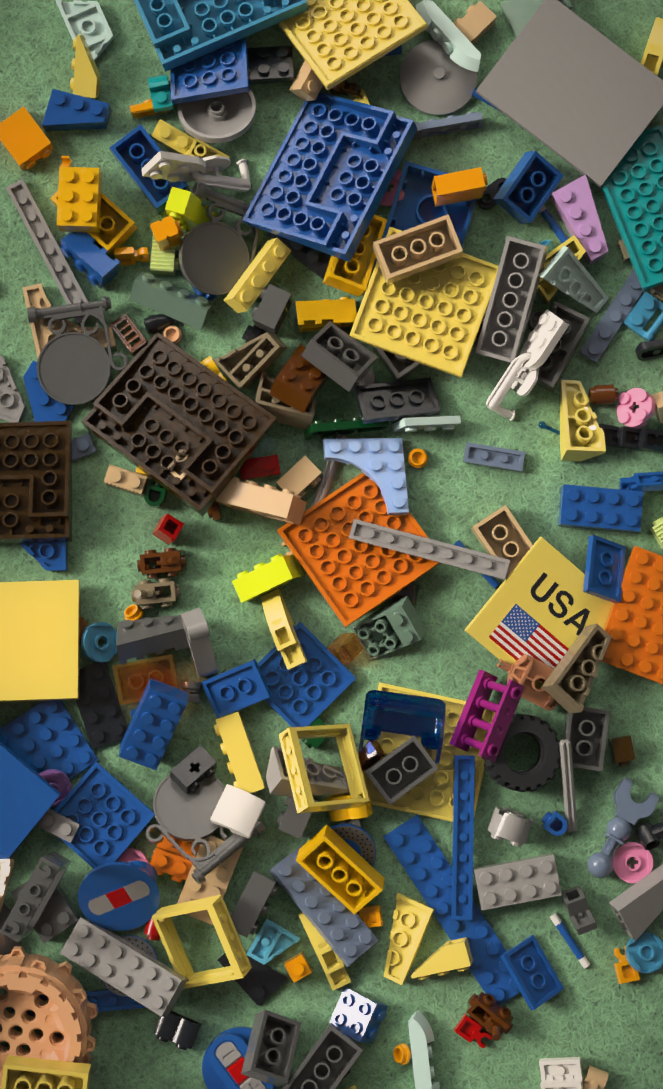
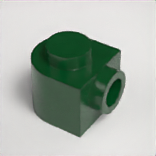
(155, 495)

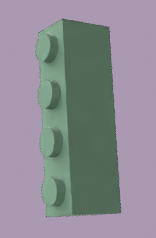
(171, 300)

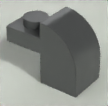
(578, 910)

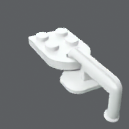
(204, 170)
(524, 369)

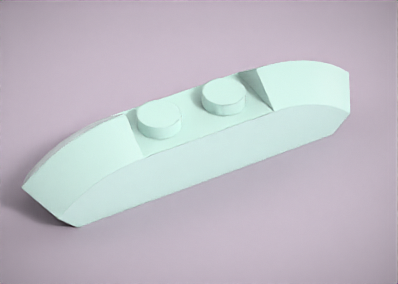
(449, 36)
(421, 1034)

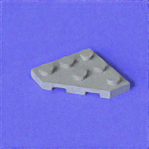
(11, 403)

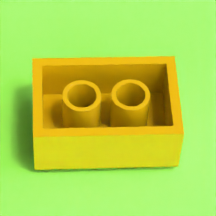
(79, 199)

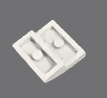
(238, 811)
(561, 1073)

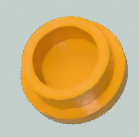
(417, 458)
(133, 612)
(402, 1054)

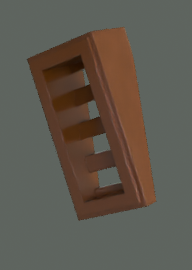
(139, 345)
(371, 754)

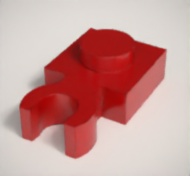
(470, 1030)

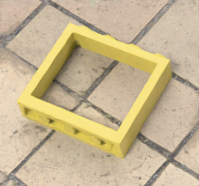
(298, 775)
(226, 932)

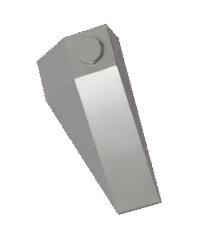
(321, 779)

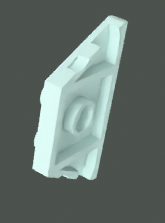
(88, 20)

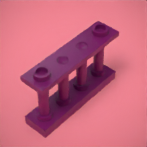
(474, 709)

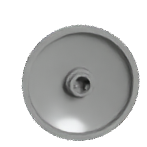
(434, 81)
(218, 118)

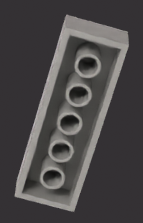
(512, 299)
(124, 966)

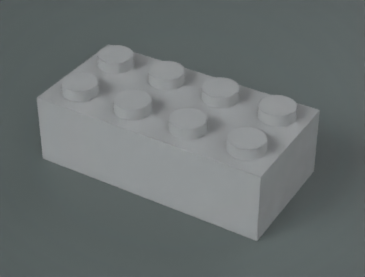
(517, 881)

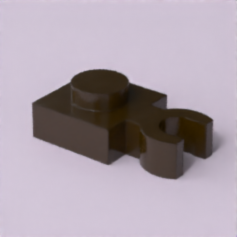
(346, 88)

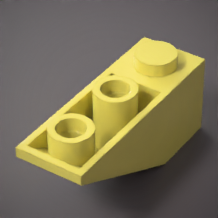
(86, 75)
(450, 956)

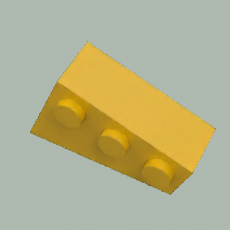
(317, 313)

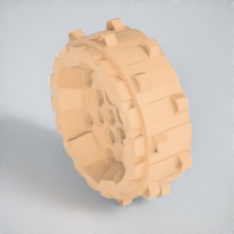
(65, 1011)

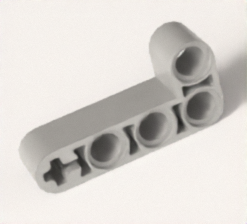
(199, 642)

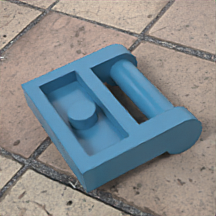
(641, 314)

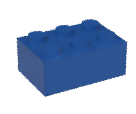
(528, 187)

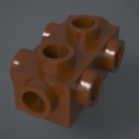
(166, 562)
(490, 1015)

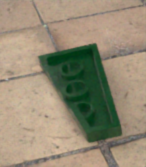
(341, 426)

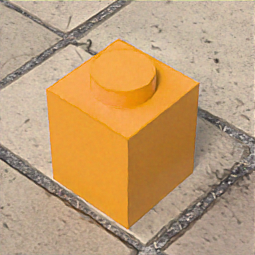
(298, 967)

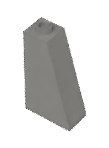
(640, 904)

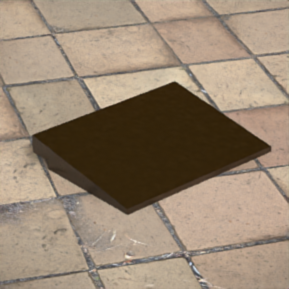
(173, 404)
(36, 482)

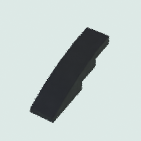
(633, 438)

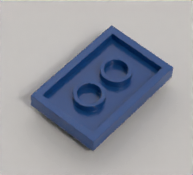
(604, 569)
(236, 688)
(532, 972)

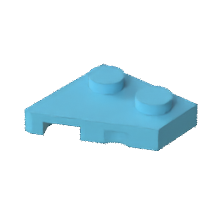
(271, 942)

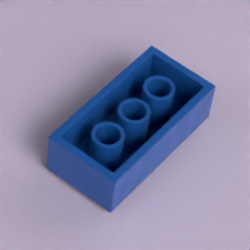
(133, 154)
(600, 508)
(153, 724)

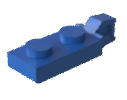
(643, 482)

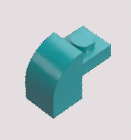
(160, 93)

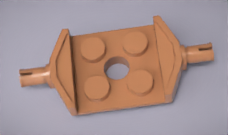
(526, 672)

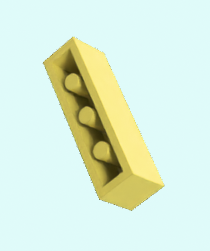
(257, 275)
(240, 753)

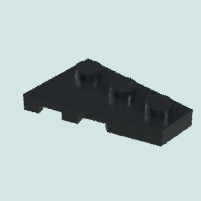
(259, 981)

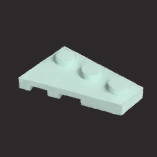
(426, 423)

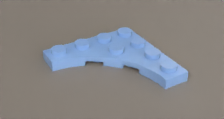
(378, 459)

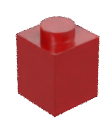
(168, 528)

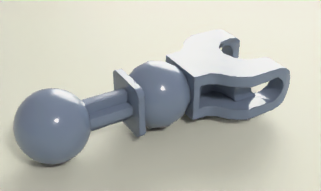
(620, 827)

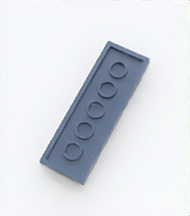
(334, 921)

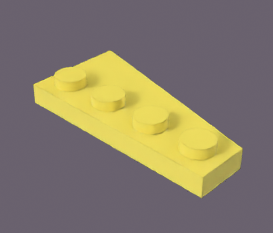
(408, 930)

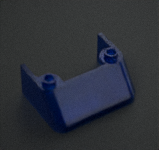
(405, 716)

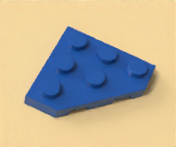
(42, 405)
(49, 554)

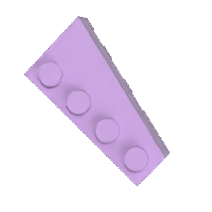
(580, 217)

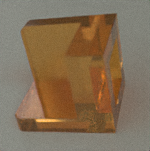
(346, 647)

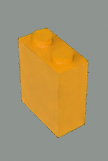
(24, 139)
(459, 186)

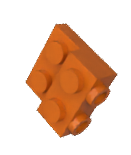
(168, 859)

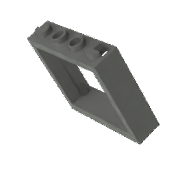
(35, 896)

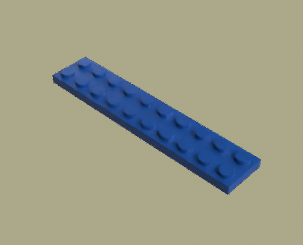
(433, 880)

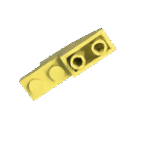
(653, 53)
(181, 143)
(282, 629)
(330, 962)

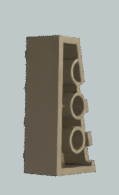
(574, 673)

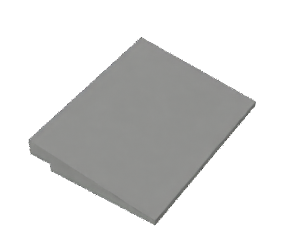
(574, 90)

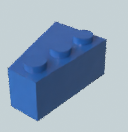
(75, 112)
(90, 258)

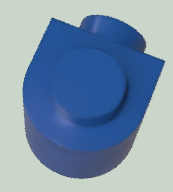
(554, 823)

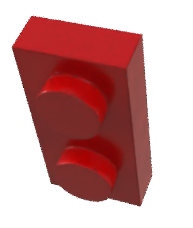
(260, 467)

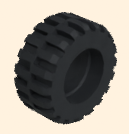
(545, 764)

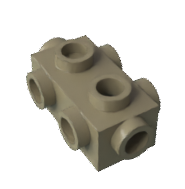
(152, 593)

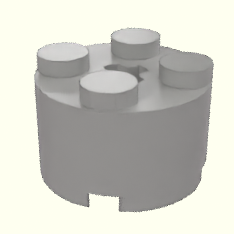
(510, 826)

